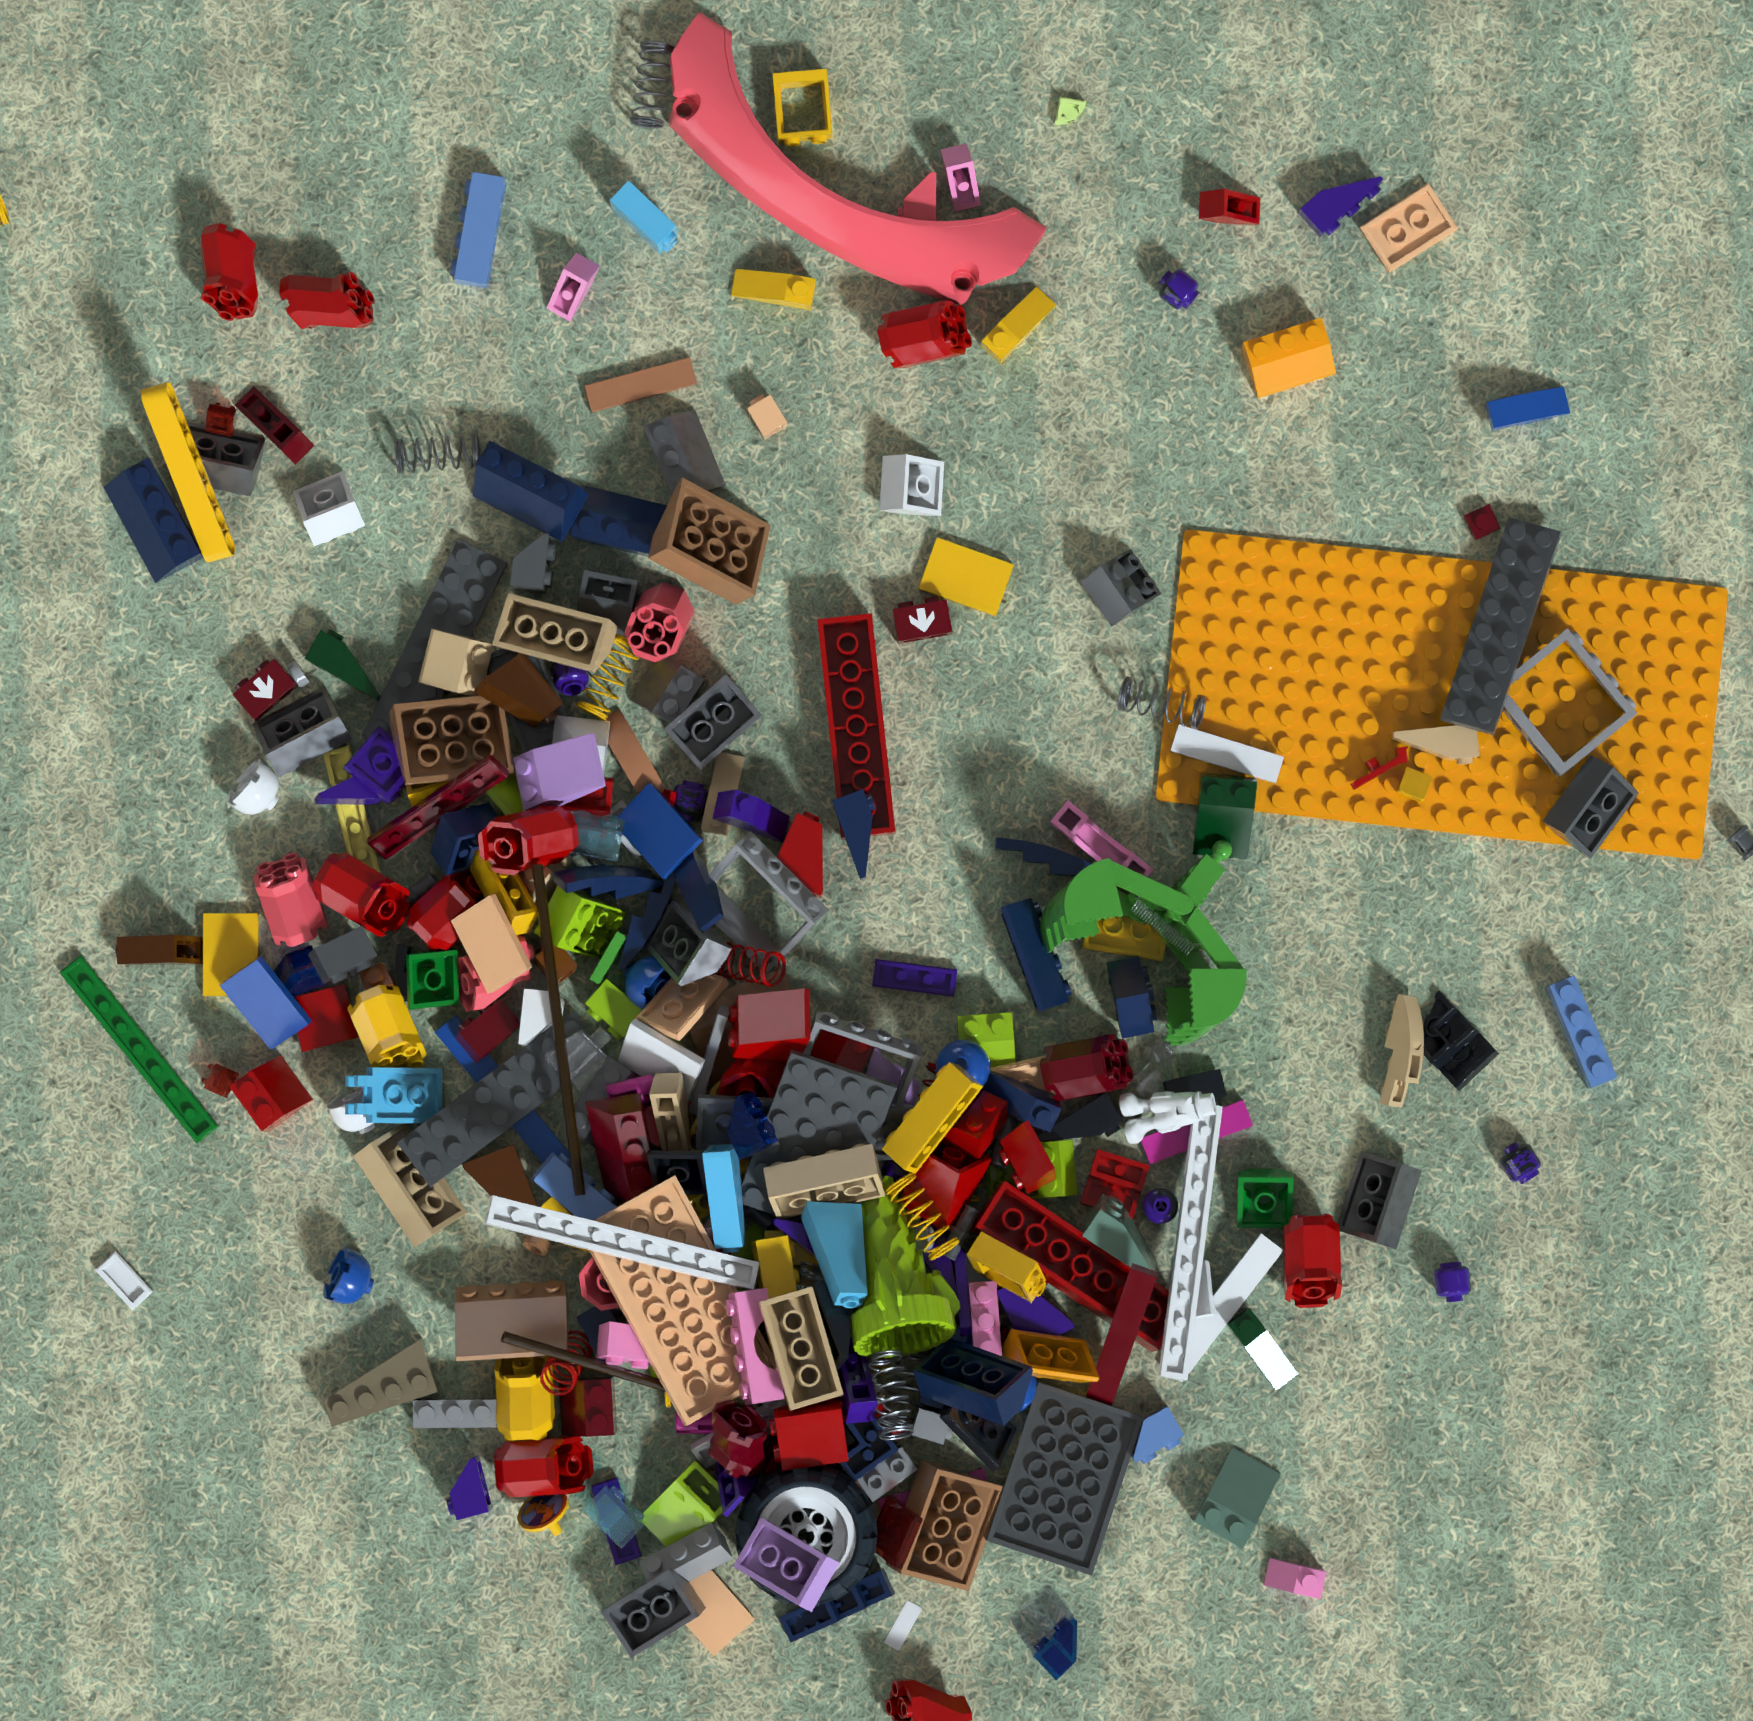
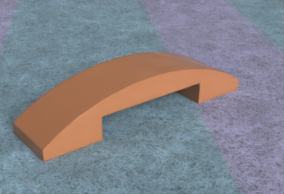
(631, 754)

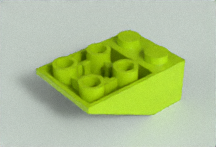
(582, 922)
(1062, 1157)
(685, 1505)

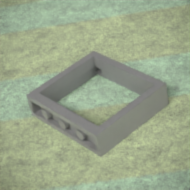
(1607, 681)
(739, 926)
(878, 1038)

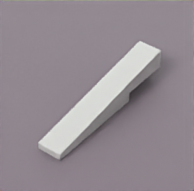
(1233, 1293)

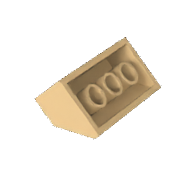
(554, 633)
(831, 1177)
(411, 1201)
(801, 1348)

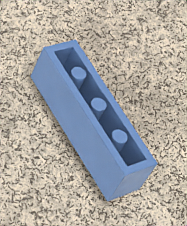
(479, 230)
(1581, 1032)
(557, 1180)

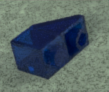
(298, 972)
(749, 1127)
(1060, 1649)

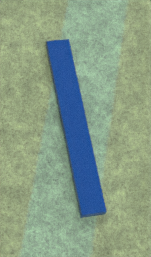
(531, 1127)

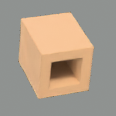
(766, 416)

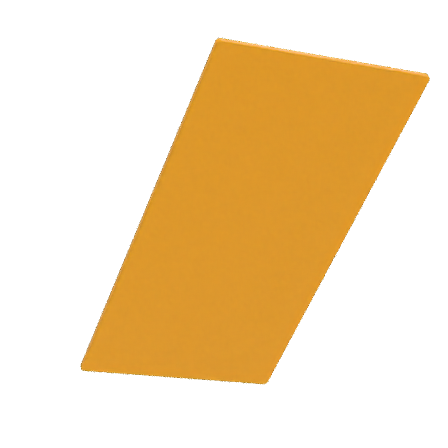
(1345, 645)

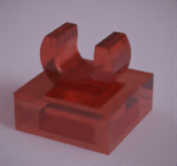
(221, 419)
(220, 1080)

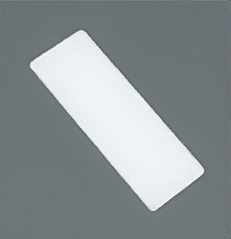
(903, 1625)

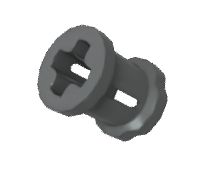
(1743, 841)

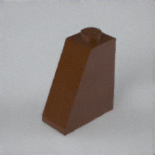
(521, 692)
(159, 950)
(502, 1175)

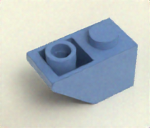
(1156, 1432)

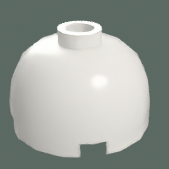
(256, 789)
(349, 1122)

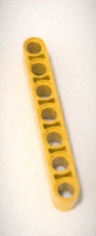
(188, 471)

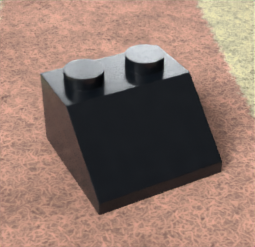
(685, 1165)

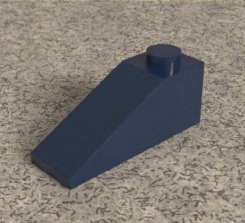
(856, 822)
(1024, 1100)

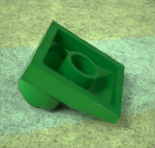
(432, 979)
(1264, 1198)

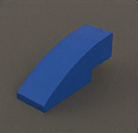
(1527, 408)

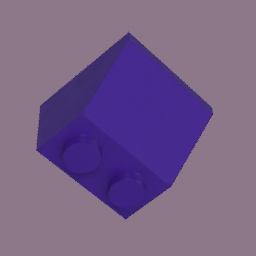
(470, 1492)

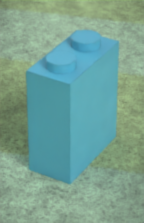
(644, 218)

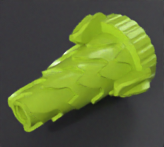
(903, 1303)

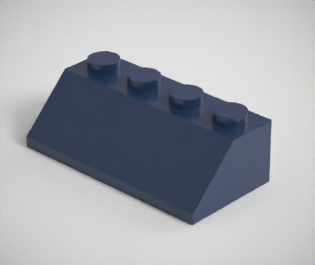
(527, 491)
(153, 520)
(617, 521)
(1037, 965)
(974, 1381)

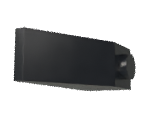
(1089, 1121)

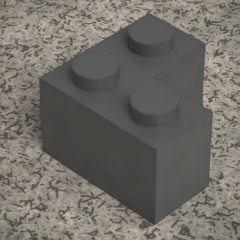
(343, 956)

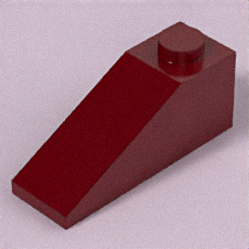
(274, 425)

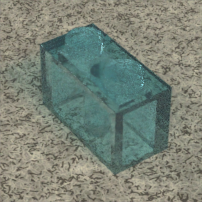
(598, 835)
(614, 1515)

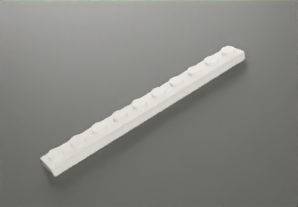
(621, 1242)
(1189, 1247)

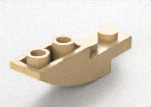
(1407, 1041)

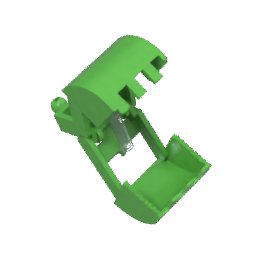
(1177, 920)

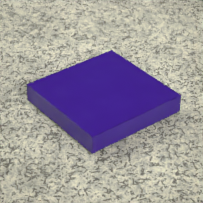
(377, 765)

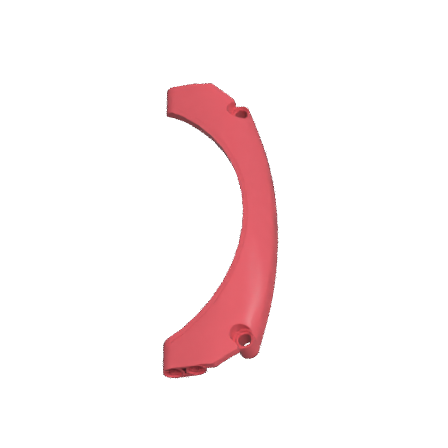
(905, 251)

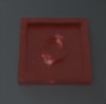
(896, 1531)

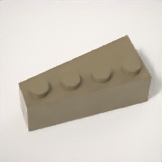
(391, 1383)

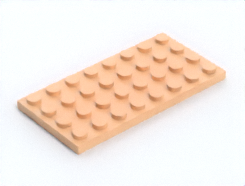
(675, 1314)

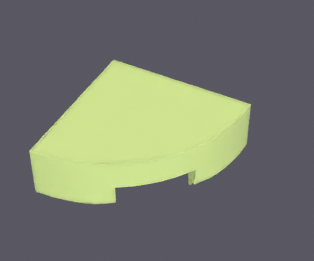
(1068, 110)

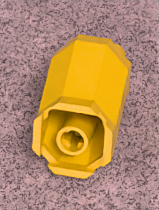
(387, 1029)
(522, 1403)

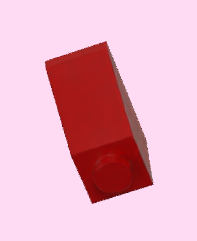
(1229, 207)

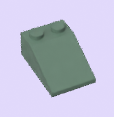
(1116, 1233)
(1236, 1497)

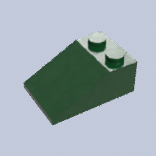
(1224, 813)

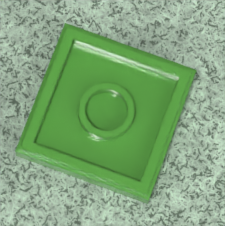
(608, 958)

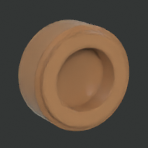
(536, 1245)

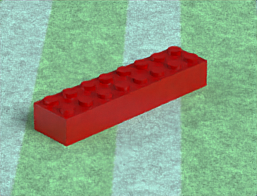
(856, 714)
(1068, 1259)

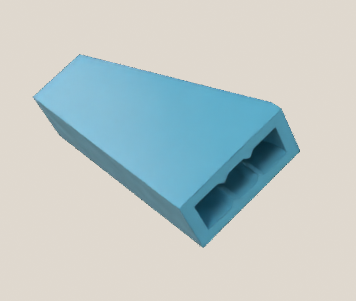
(725, 1197)
(839, 1248)

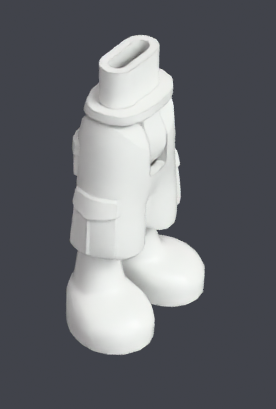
(1170, 1110)

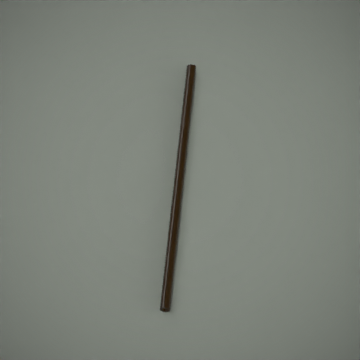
(558, 1029)
(585, 1361)

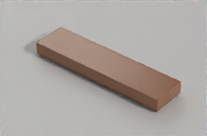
(640, 385)

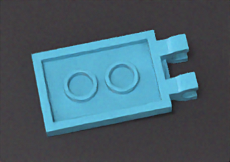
(397, 1094)

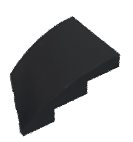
(1454, 1043)

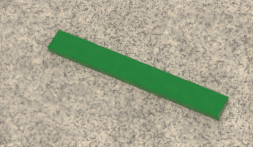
(139, 1049)

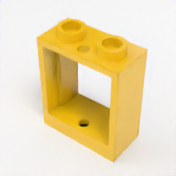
(802, 79)
(1007, 1267)

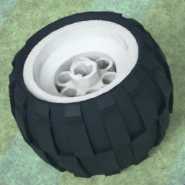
(812, 1491)

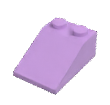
(559, 772)
(786, 1564)

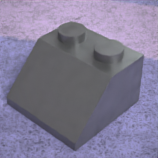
(667, 689)

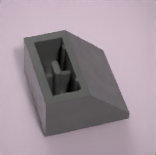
(531, 566)
(1120, 587)
(608, 597)

